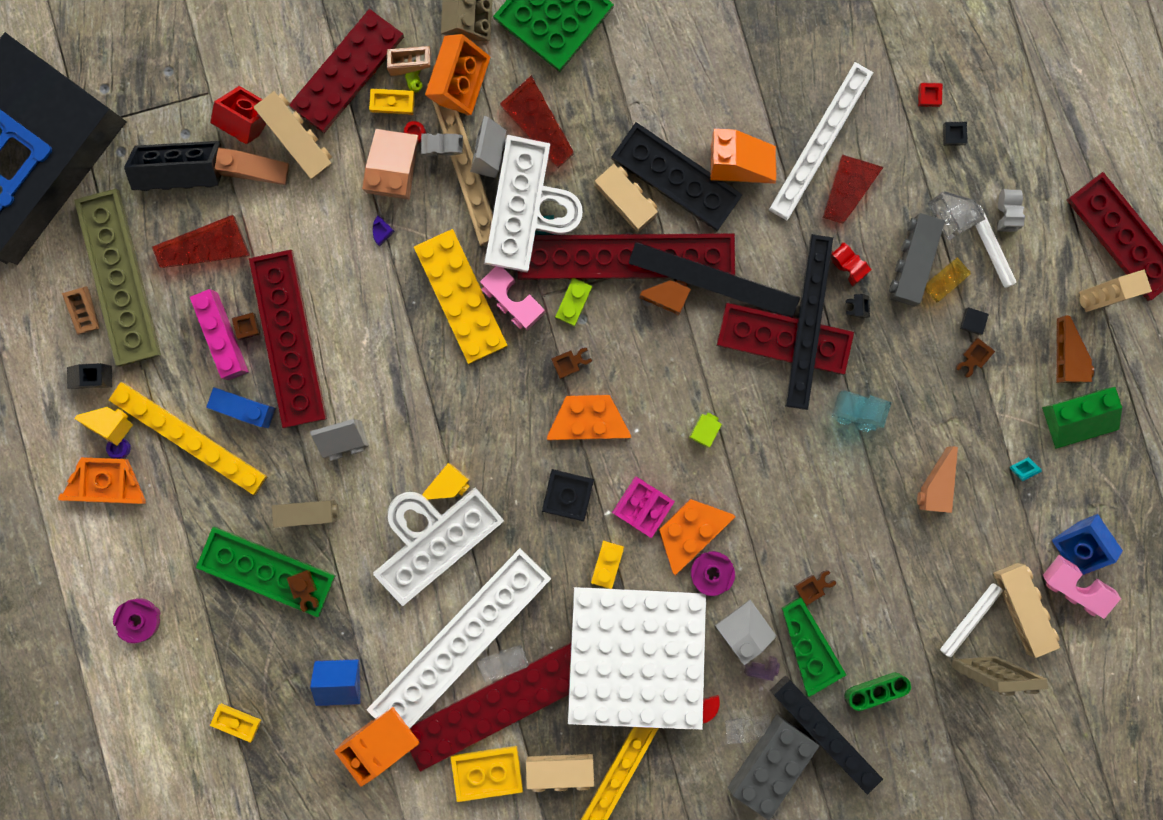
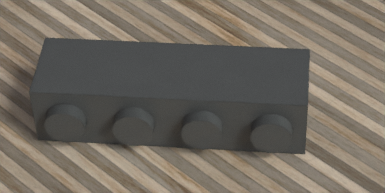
(916, 260)

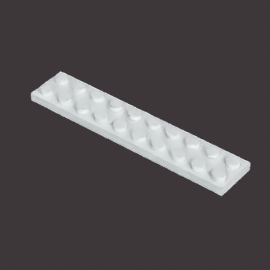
(462, 639)

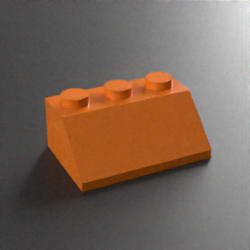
(458, 74)

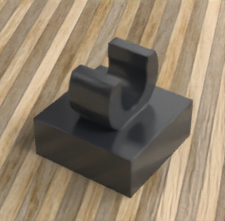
(861, 306)

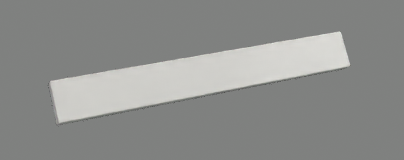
(821, 141)

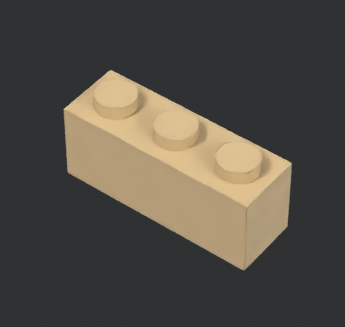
(626, 197)
(560, 772)

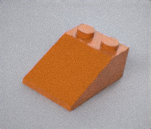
(741, 157)

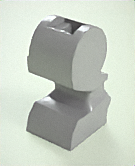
(442, 144)
(1010, 204)

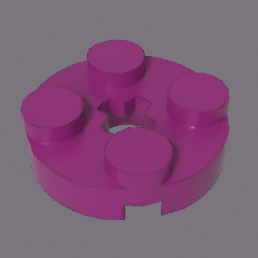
(723, 566)
(125, 625)

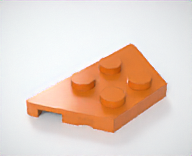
(588, 419)
(103, 482)
(691, 531)

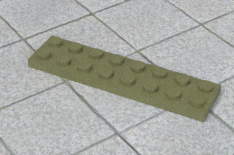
(117, 277)

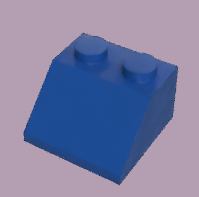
(1088, 545)

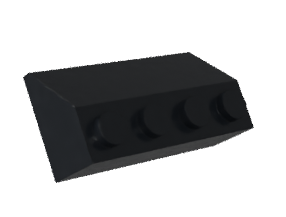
(173, 166)

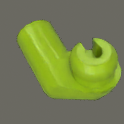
(413, 81)

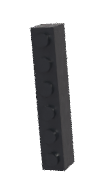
(826, 734)

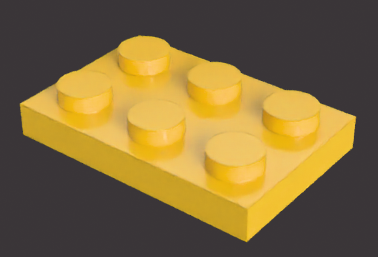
(487, 773)

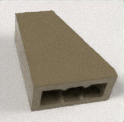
(304, 513)

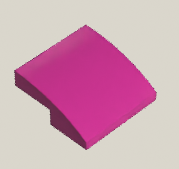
(643, 507)

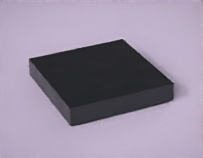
(567, 495)

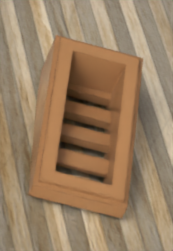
(401, 54)
(89, 308)

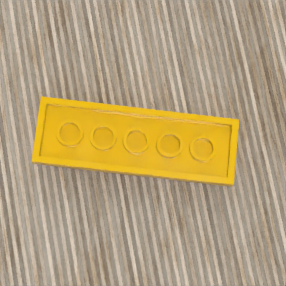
(460, 296)

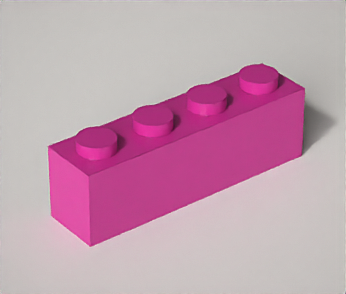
(219, 334)

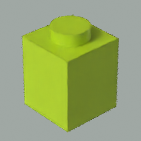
(705, 429)

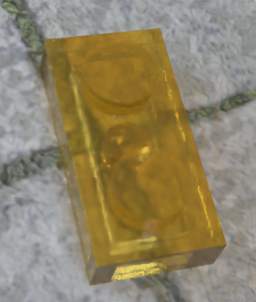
(947, 279)

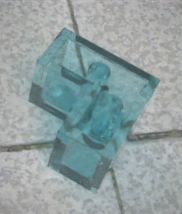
(866, 412)

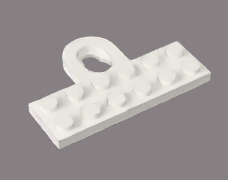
(518, 204)
(438, 545)

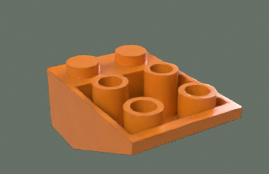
(376, 746)

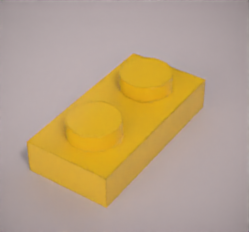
(392, 101)
(607, 564)
(235, 722)

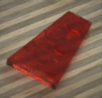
(849, 186)

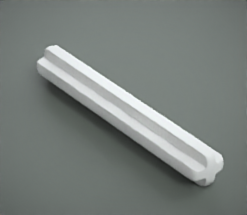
(995, 253)
(971, 620)

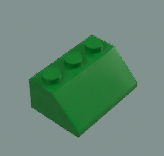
(1083, 417)

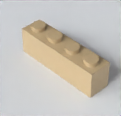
(293, 135)
(1115, 291)
(1027, 610)

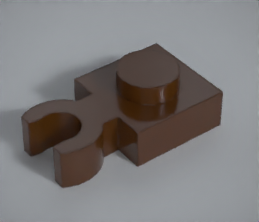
(976, 354)
(568, 363)
(302, 586)
(811, 588)

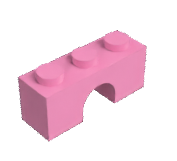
(525, 312)
(1096, 598)

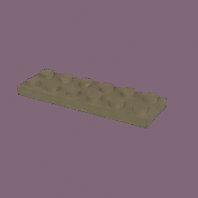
(1000, 675)

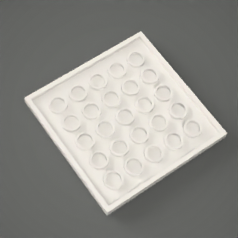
(637, 658)

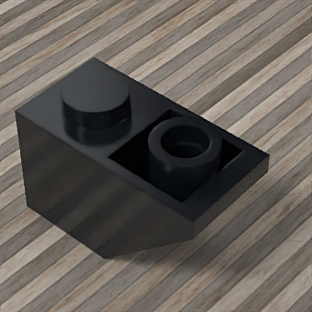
(89, 376)

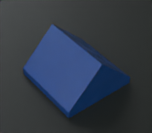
(336, 682)

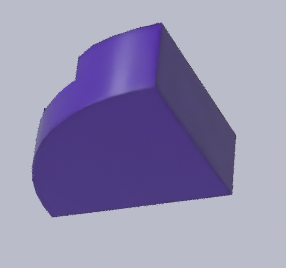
(381, 231)

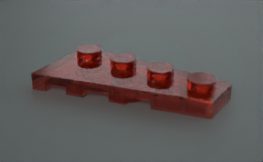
(535, 118)
(206, 244)

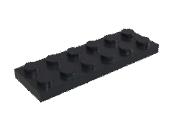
(676, 176)

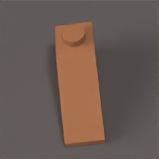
(250, 166)
(938, 488)

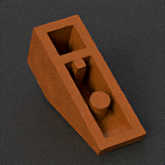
(1073, 359)

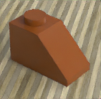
(667, 295)

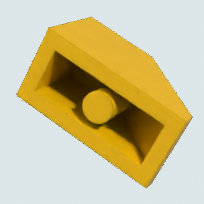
(106, 423)
(447, 484)

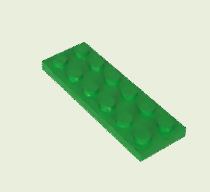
(260, 569)

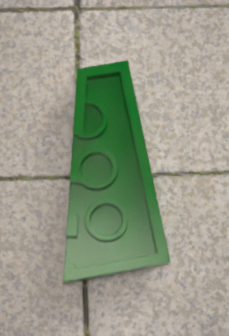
(813, 654)

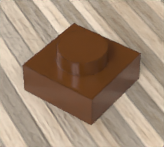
(246, 326)

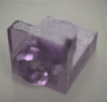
(759, 671)

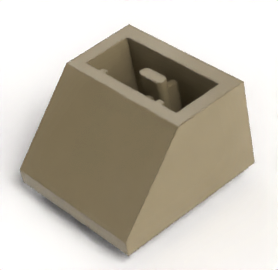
(467, 18)

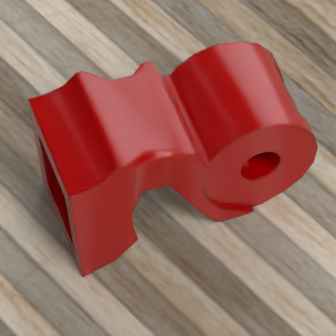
(846, 260)

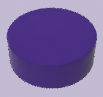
(120, 451)

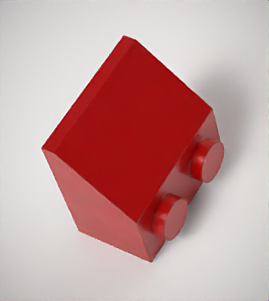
(237, 115)

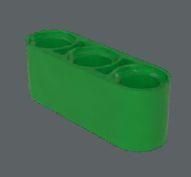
(888, 691)

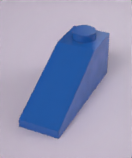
(241, 408)

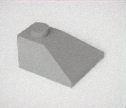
(746, 632)

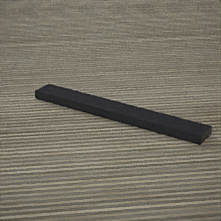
(714, 279)
(809, 322)

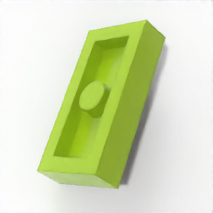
(573, 302)

